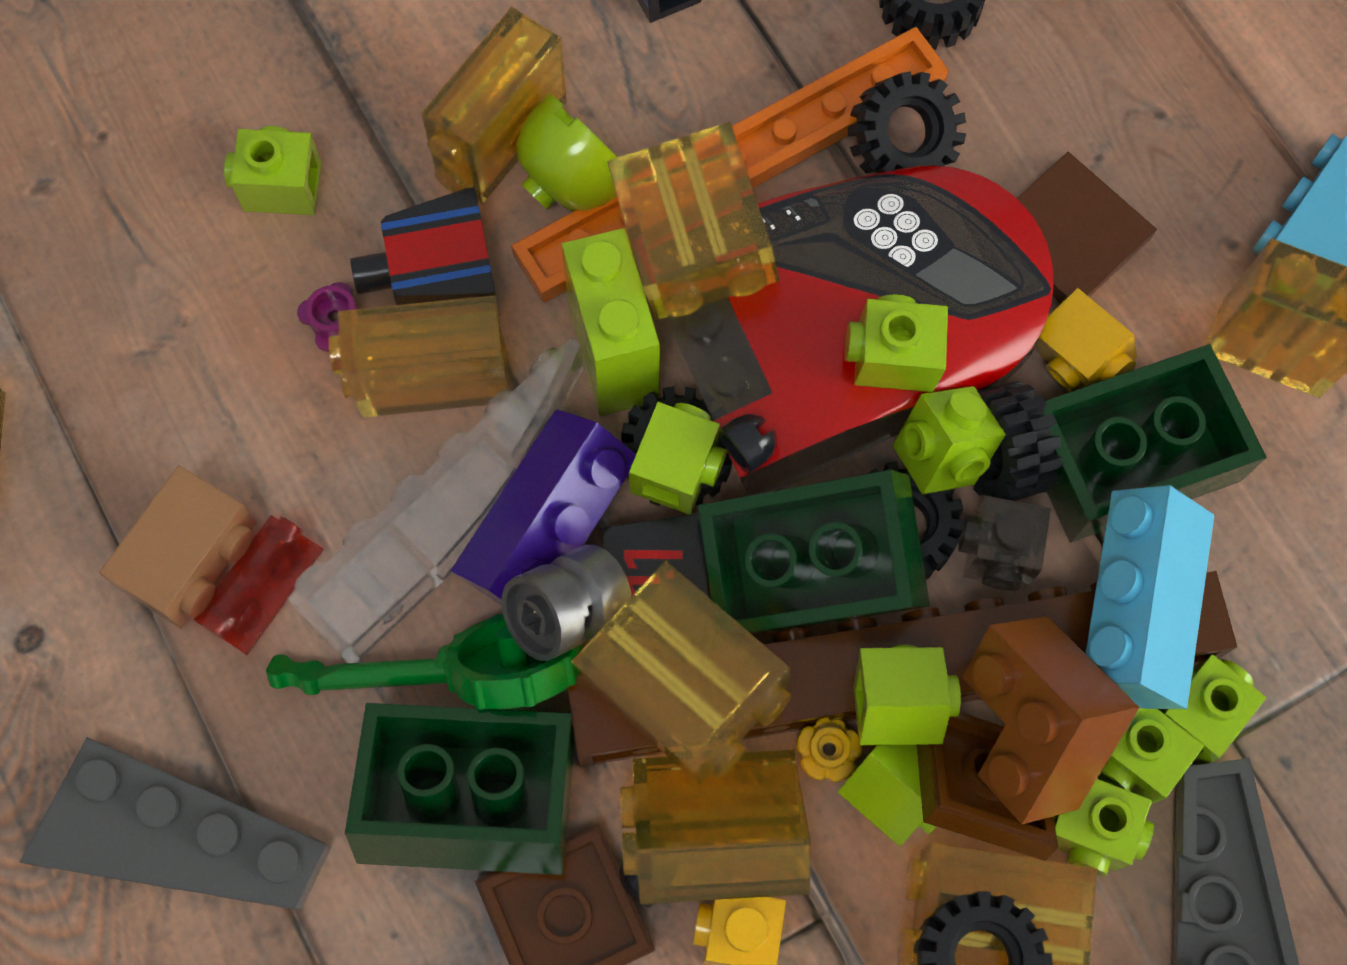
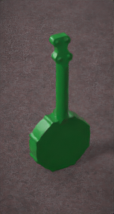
(479, 666)

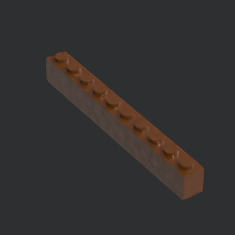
(827, 664)

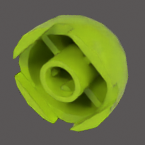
(564, 159)

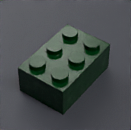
(1145, 430)
(815, 553)
(461, 788)

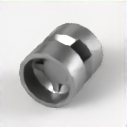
(564, 601)

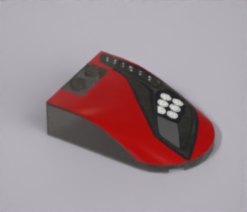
(835, 245)

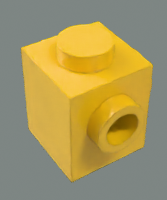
(1085, 344)
(740, 931)

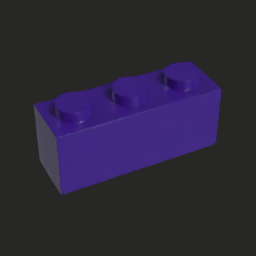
(546, 503)

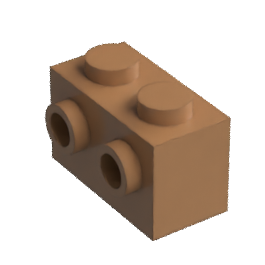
(180, 547)

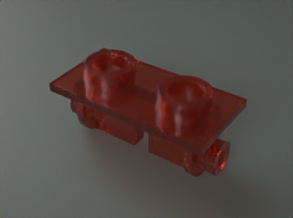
(259, 584)

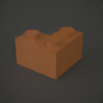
(1056, 714)

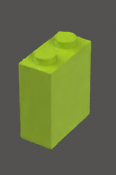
(611, 320)

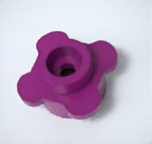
(320, 305)

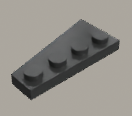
(160, 831)
(1225, 873)

